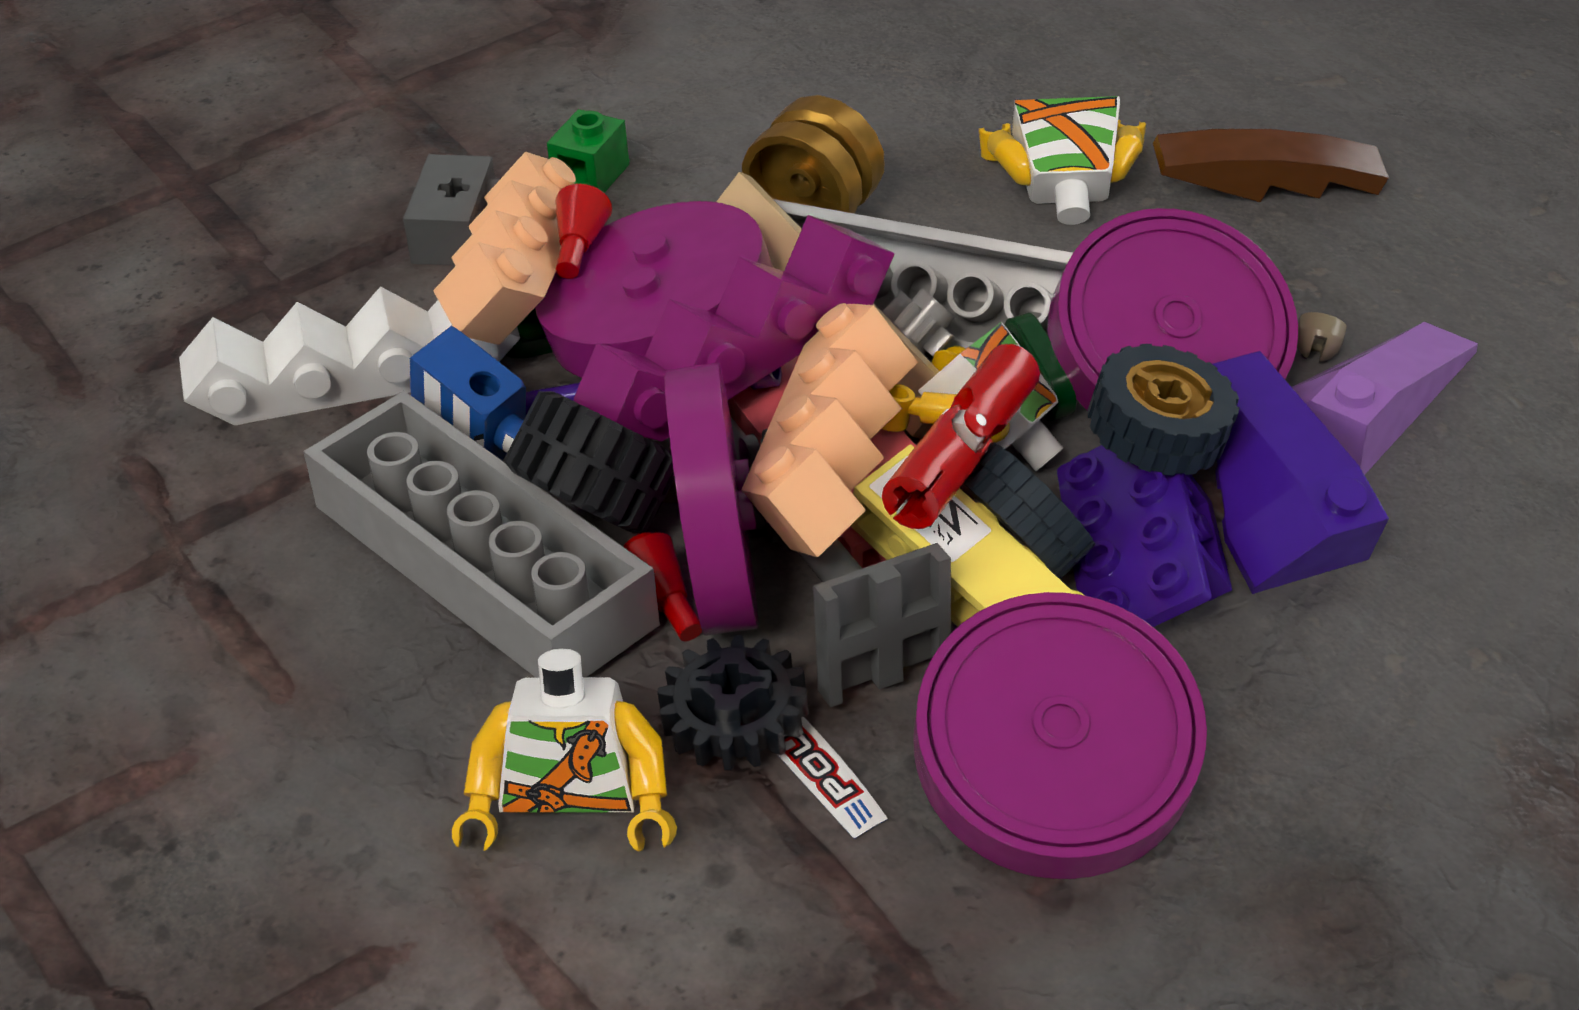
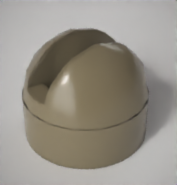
(1320, 334)

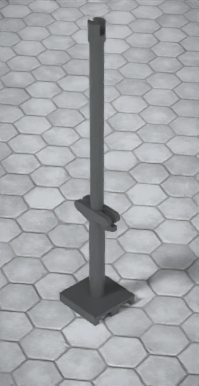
(872, 616)

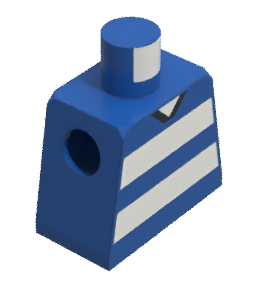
(469, 390)

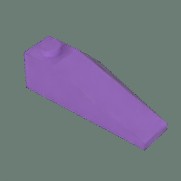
(1385, 388)

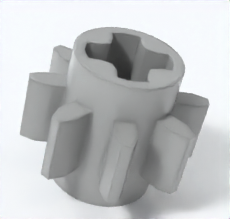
(921, 321)

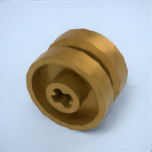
(817, 156)

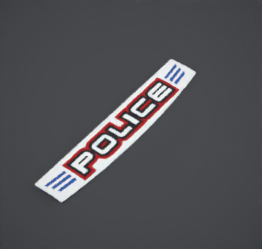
(831, 781)

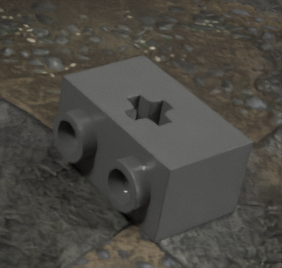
(445, 204)

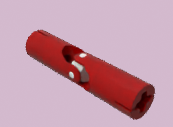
(954, 441)

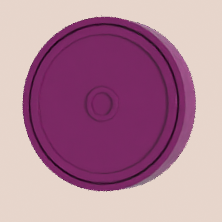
(639, 265)
(1172, 284)
(711, 499)
(1058, 735)

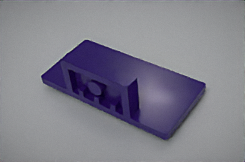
(1151, 536)

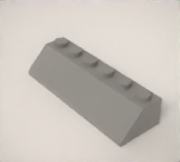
(968, 274)

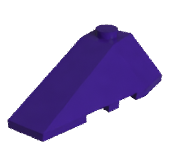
(1289, 485)

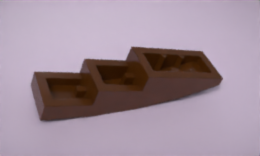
(1253, 159)

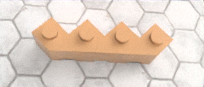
(510, 254)
(824, 428)

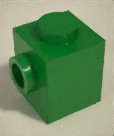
(592, 148)

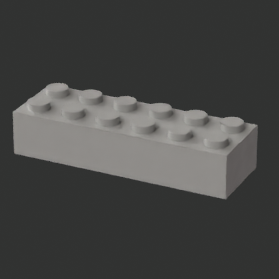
(481, 537)

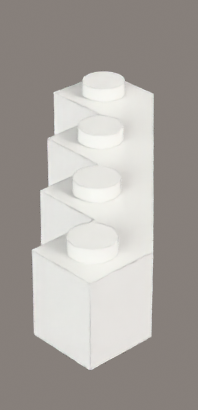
(312, 360)

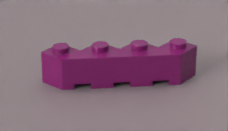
(755, 329)

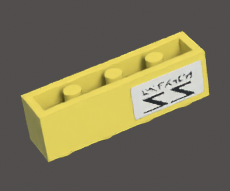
(985, 558)

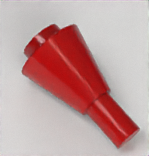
(580, 217)
(660, 554)

